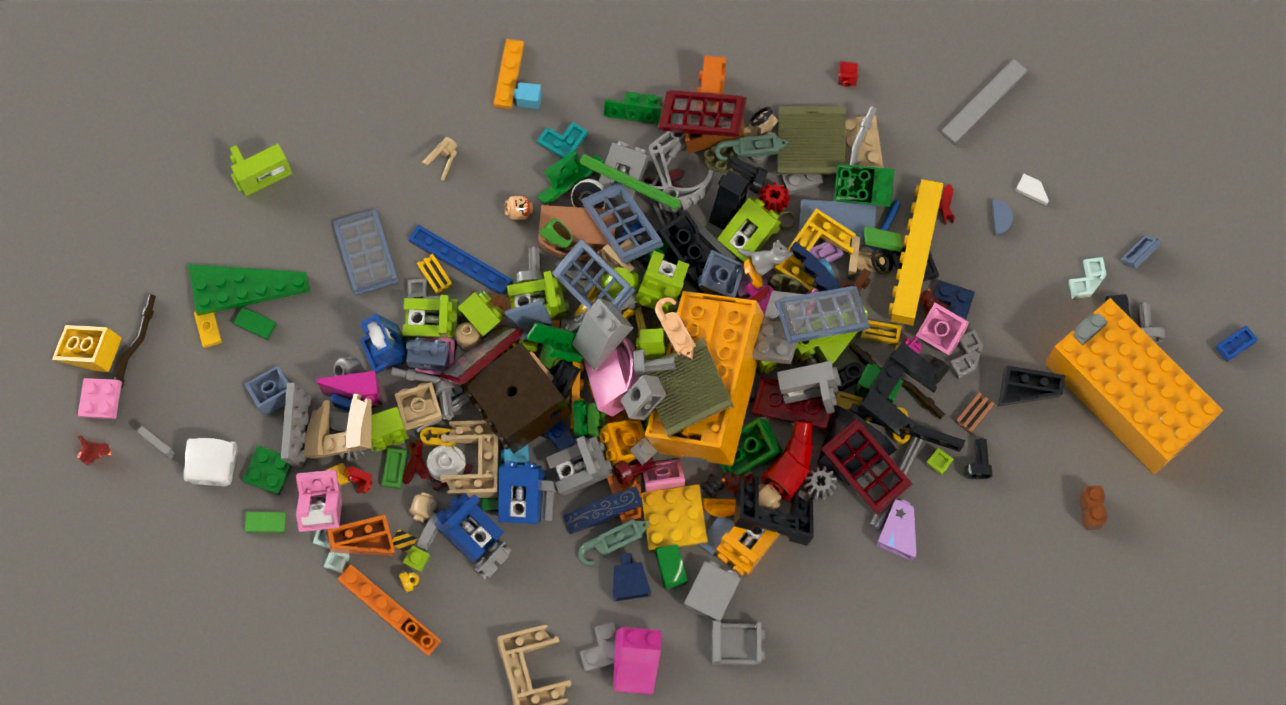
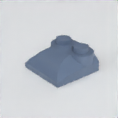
(721, 275)
(527, 315)
(269, 390)

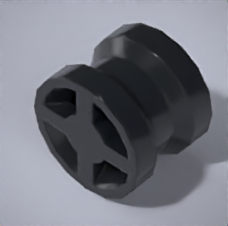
(712, 485)

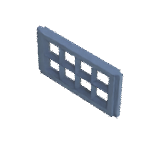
(635, 252)
(570, 259)

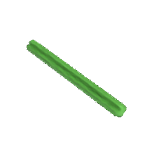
(630, 182)

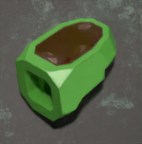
(556, 233)

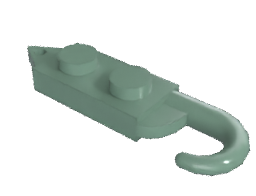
(752, 146)
(614, 539)

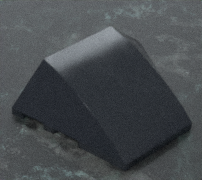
(838, 421)

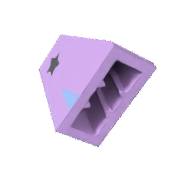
(899, 531)

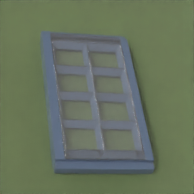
(365, 252)
(821, 314)

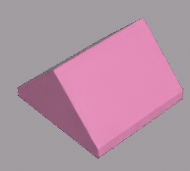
(664, 476)

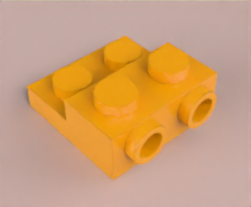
(620, 438)

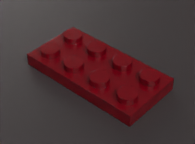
(771, 405)

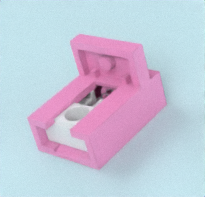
(318, 500)

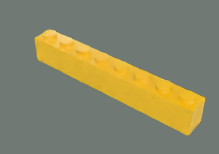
(916, 253)

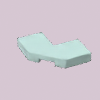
(1086, 286)
(335, 561)

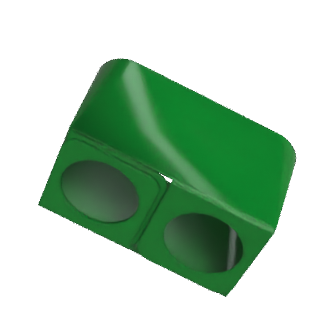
(671, 566)

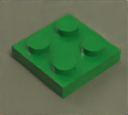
(267, 471)

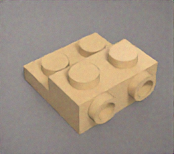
(418, 405)

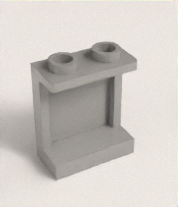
(712, 591)
(737, 644)

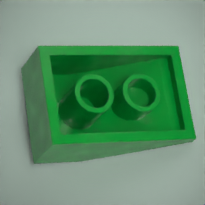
(755, 448)

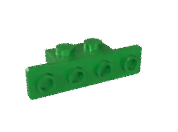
(635, 108)
(564, 176)
(556, 342)

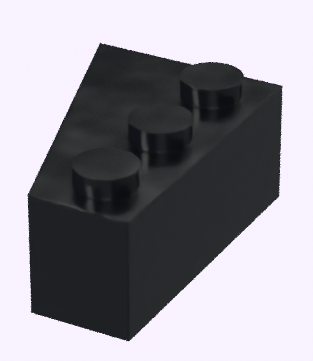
(729, 199)

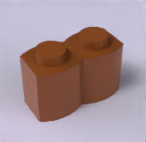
(1094, 511)

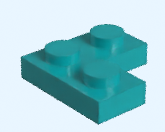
(564, 144)

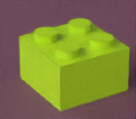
(481, 312)
(387, 429)

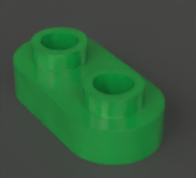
(580, 418)

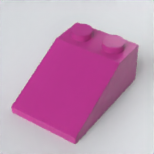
(347, 385)
(636, 660)

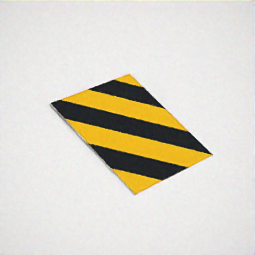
(404, 541)

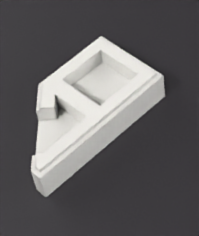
(1032, 189)

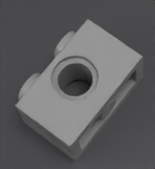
(643, 397)

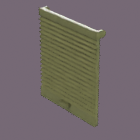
(813, 139)
(691, 390)

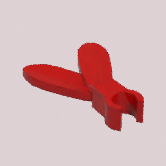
(945, 202)

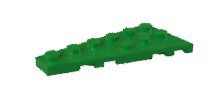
(233, 287)

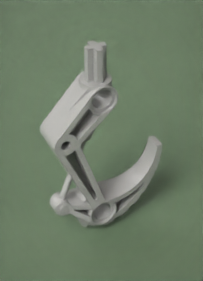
(666, 148)

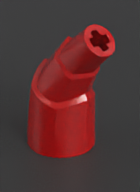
(793, 464)

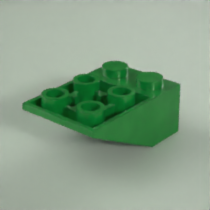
(864, 185)

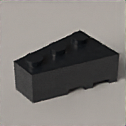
(1029, 385)

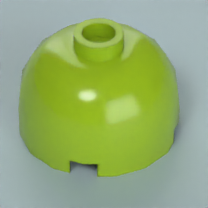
(616, 288)

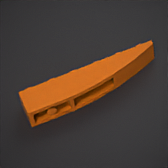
(389, 610)

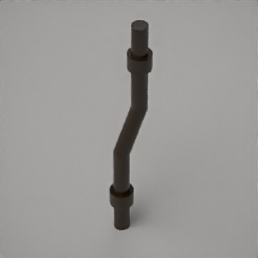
(147, 314)
(928, 403)

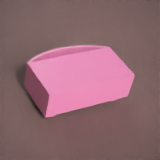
(613, 378)

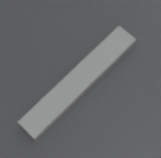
(984, 101)

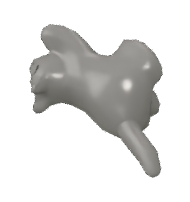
(767, 259)

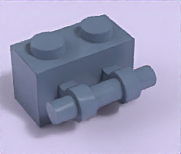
(427, 354)

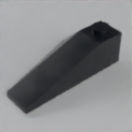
(683, 244)

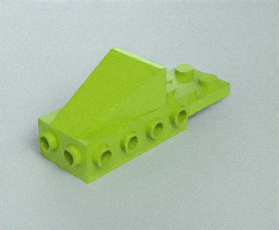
(824, 349)

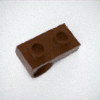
(861, 282)

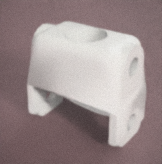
(210, 461)

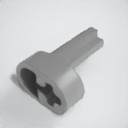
(534, 267)
(1157, 334)
(643, 366)
(445, 391)
(548, 490)

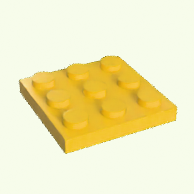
(674, 517)

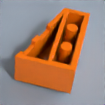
(362, 537)

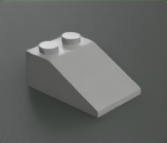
(600, 332)

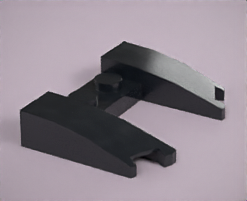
(875, 400)
(749, 515)

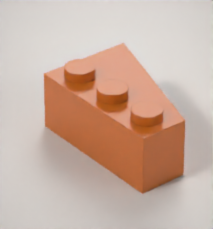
(712, 75)

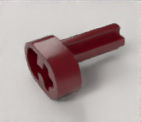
(625, 473)

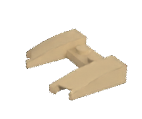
(357, 437)
(486, 482)
(511, 651)

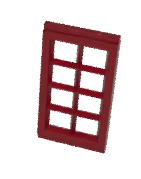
(891, 494)

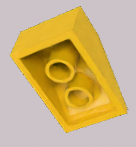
(87, 347)

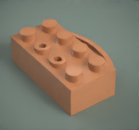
(580, 226)

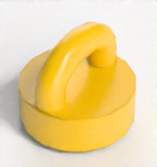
(406, 583)

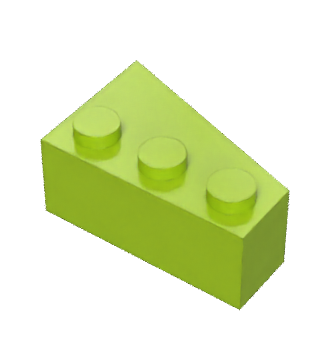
(653, 343)

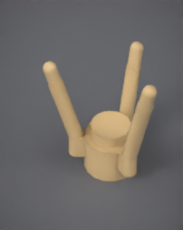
(446, 148)

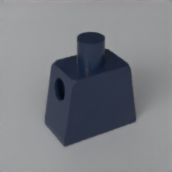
(629, 580)

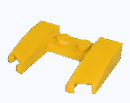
(817, 226)

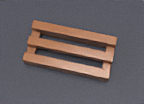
(984, 401)

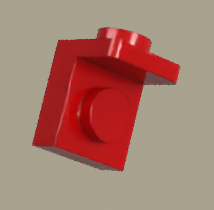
(848, 74)
(359, 477)

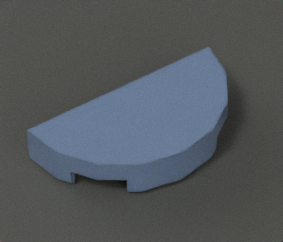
(1002, 217)

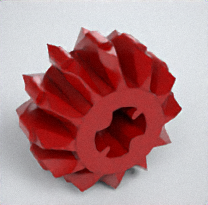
(775, 192)

